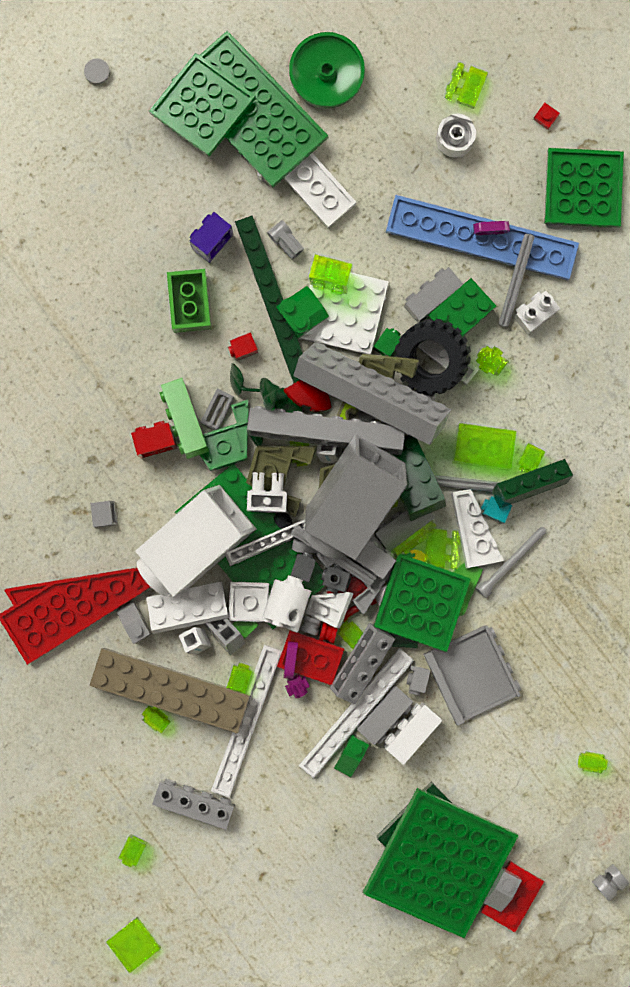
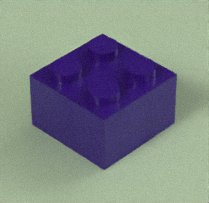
(211, 236)

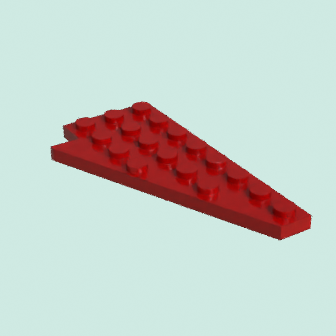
(59, 609)

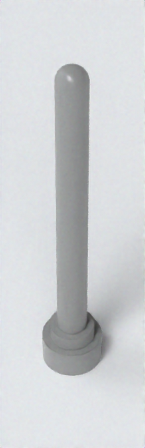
(486, 587)

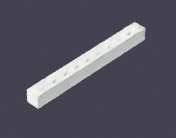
(262, 544)

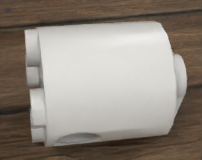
(287, 603)

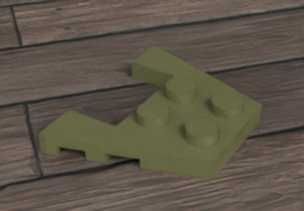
(389, 365)
(278, 460)

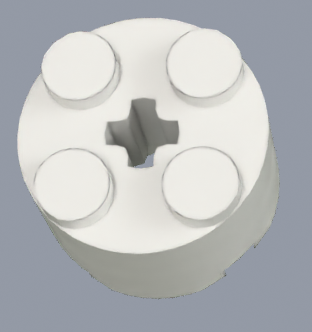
(452, 125)

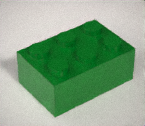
(464, 307)

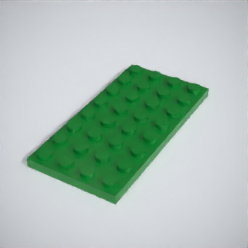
(275, 129)
(270, 564)

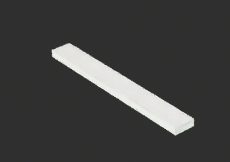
(356, 713)
(239, 741)

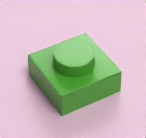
(245, 627)

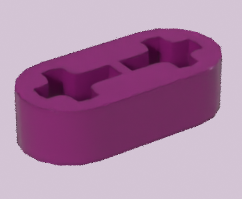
(491, 228)
(290, 660)

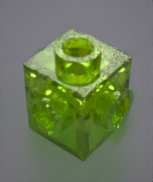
(491, 360)

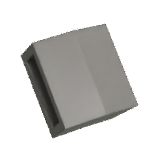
(103, 513)

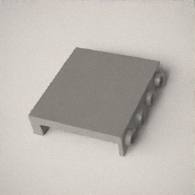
(472, 674)

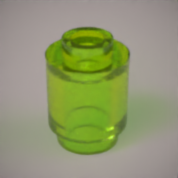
(155, 719)
(592, 762)

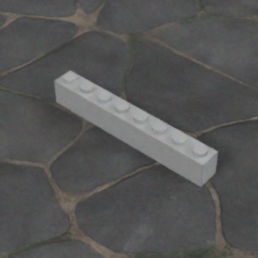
(321, 429)

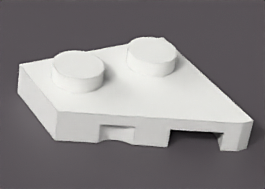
(329, 607)

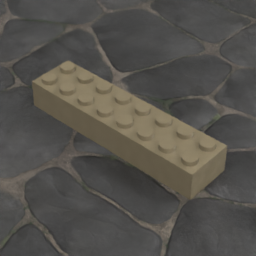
(170, 690)

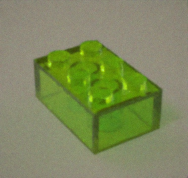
(484, 446)

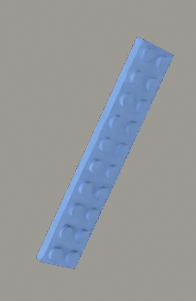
(455, 232)

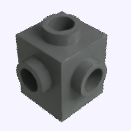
(343, 579)

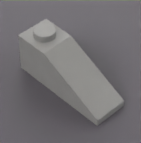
(226, 635)

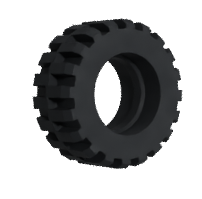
(450, 340)

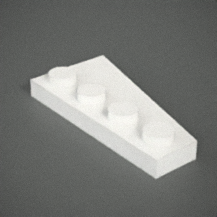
(476, 540)

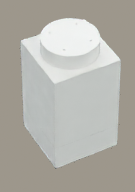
(192, 542)

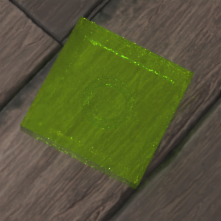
(133, 944)

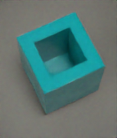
(492, 510)

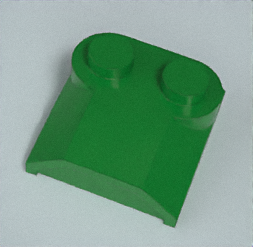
(302, 311)

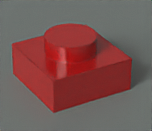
(546, 116)

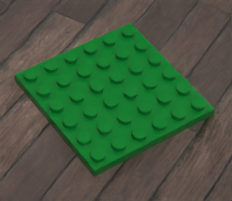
(440, 863)

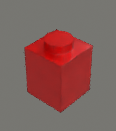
(243, 347)

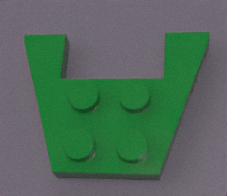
(229, 443)

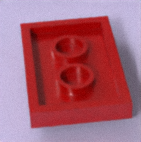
(313, 658)
(521, 902)

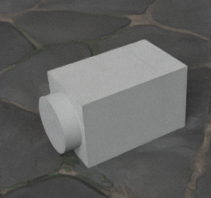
(353, 499)

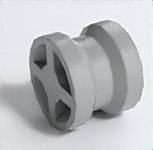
(310, 625)

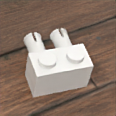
(536, 312)
(263, 501)

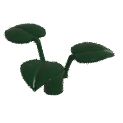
(271, 393)

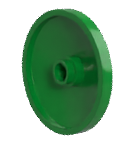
(326, 70)

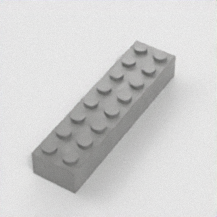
(372, 392)

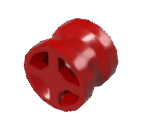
(328, 633)

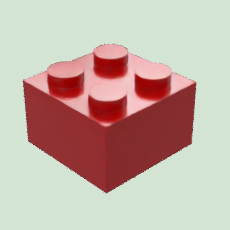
(154, 439)

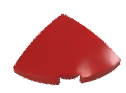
(308, 395)

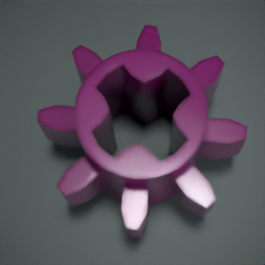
(297, 686)

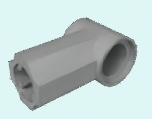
(282, 236)

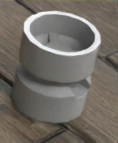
(610, 882)

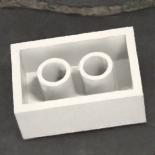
(411, 732)

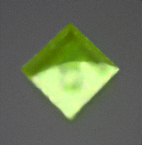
(330, 274)

